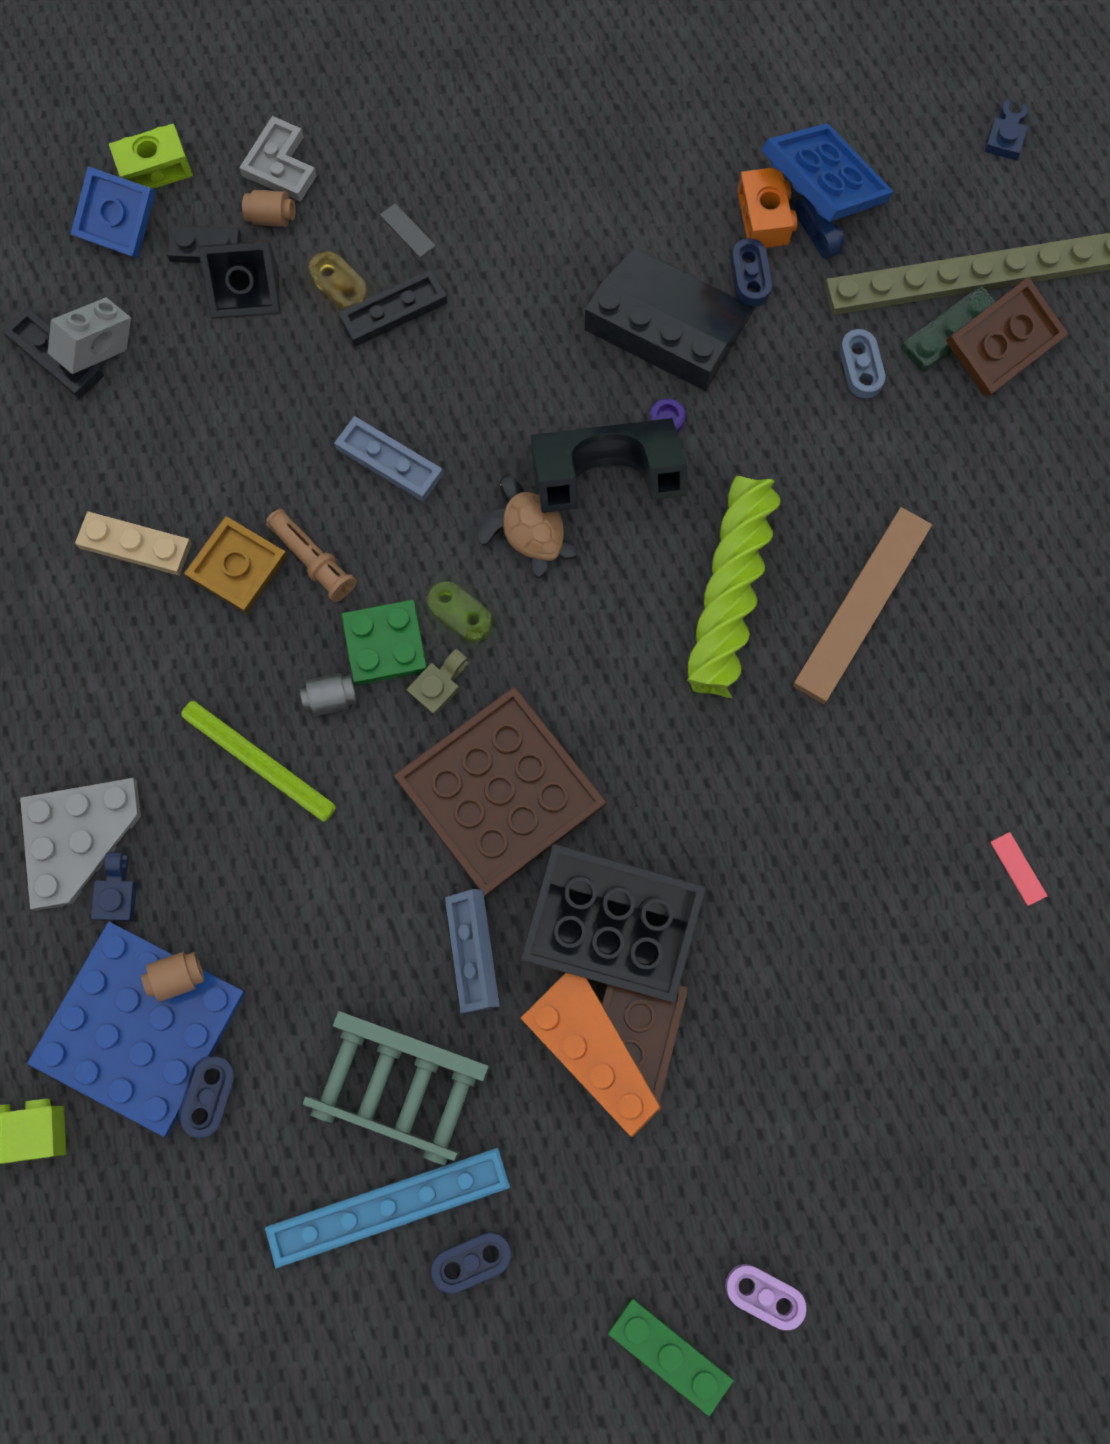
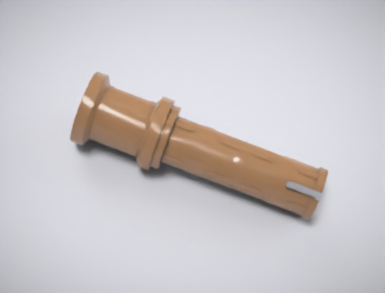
(320, 565)

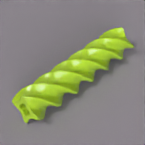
(729, 591)

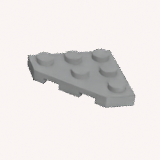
(70, 836)

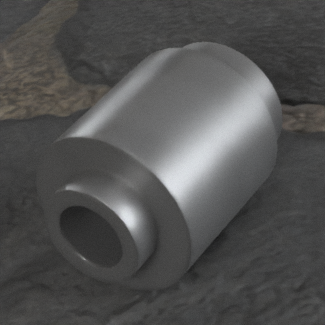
(328, 694)

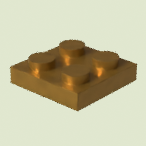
(236, 565)

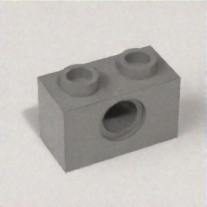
(88, 335)

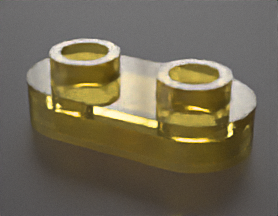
(340, 283)

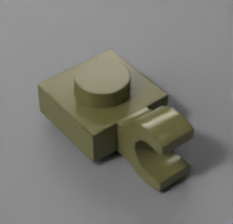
(435, 686)

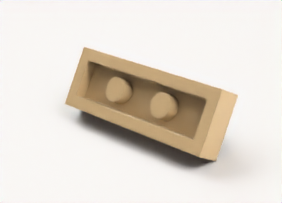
(133, 543)

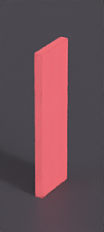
(1018, 869)

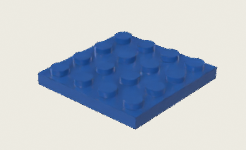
(128, 1045)

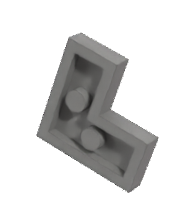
(272, 161)

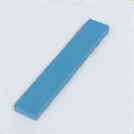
(386, 1207)

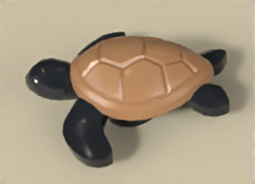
(526, 527)

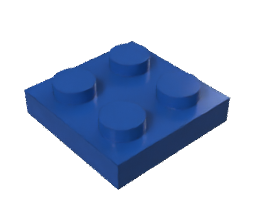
(113, 212)

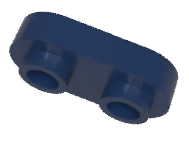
(824, 234)
(752, 274)
(208, 1096)
(472, 1262)

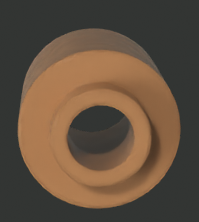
(268, 208)
(172, 976)

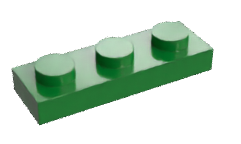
(670, 1356)

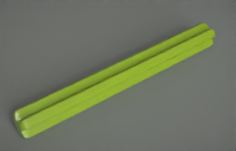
(258, 761)

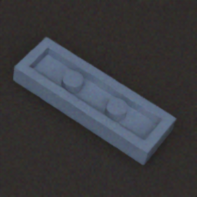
(389, 458)
(472, 951)

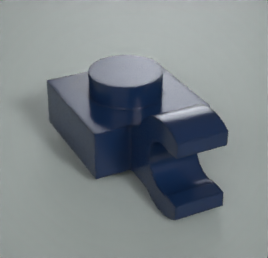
(115, 896)

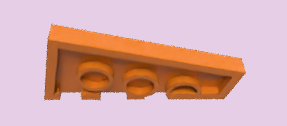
(590, 1047)

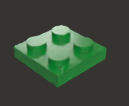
(384, 642)

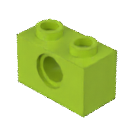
(151, 157)

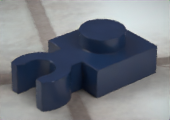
(1007, 133)

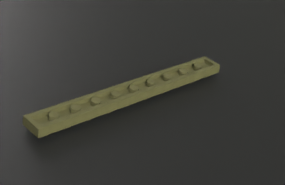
(967, 273)

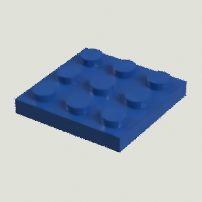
(827, 171)

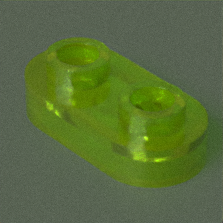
(458, 610)

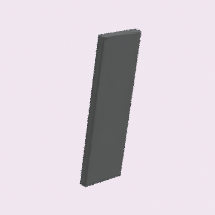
(407, 230)

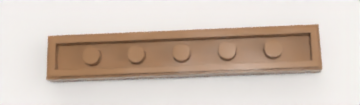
(862, 606)

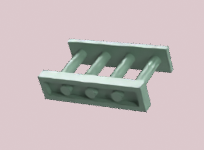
(391, 1047)

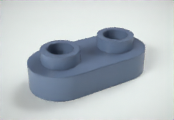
(862, 366)

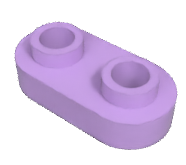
(764, 1297)

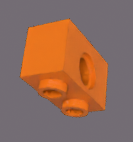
(764, 190)

